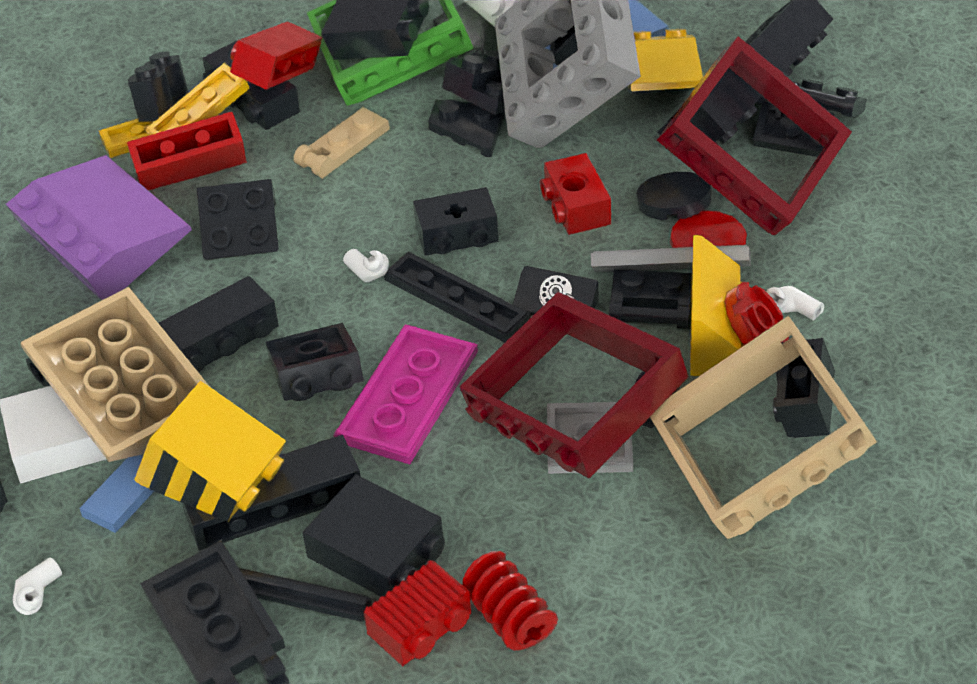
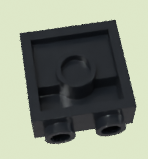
(476, 80)
(315, 362)

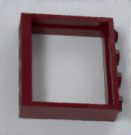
(728, 174)
(564, 316)

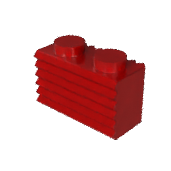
(418, 613)

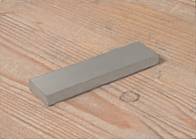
(660, 258)

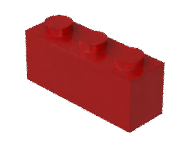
(275, 54)
(187, 151)

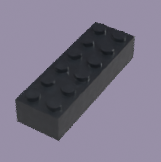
(780, 41)

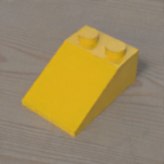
(666, 61)

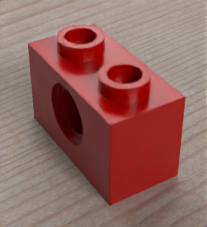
(576, 194)

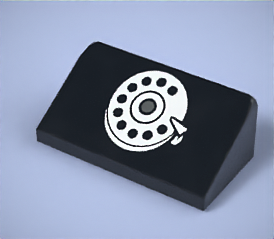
(540, 285)

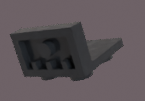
(237, 219)

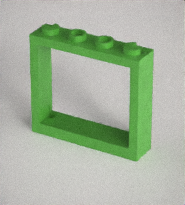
(382, 73)

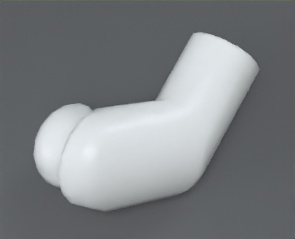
(367, 268)
(793, 300)
(30, 586)

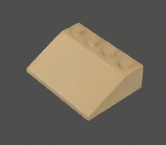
(114, 372)

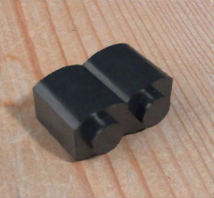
(157, 86)

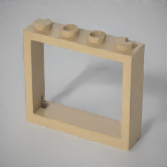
(728, 382)

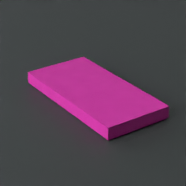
(406, 393)

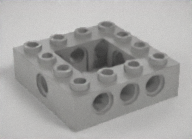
(548, 100)

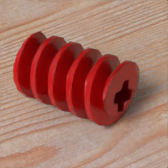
(508, 601)

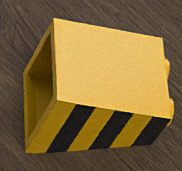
(210, 455)

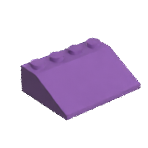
(98, 223)

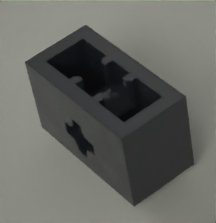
(456, 221)

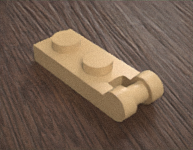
(341, 142)

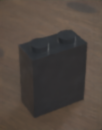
(373, 28)
(373, 536)

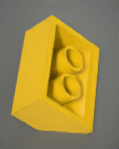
(710, 328)

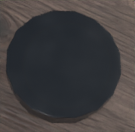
(674, 194)

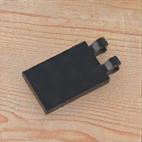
(216, 618)

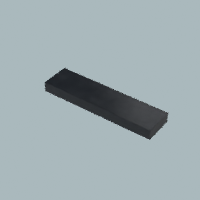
(457, 296)

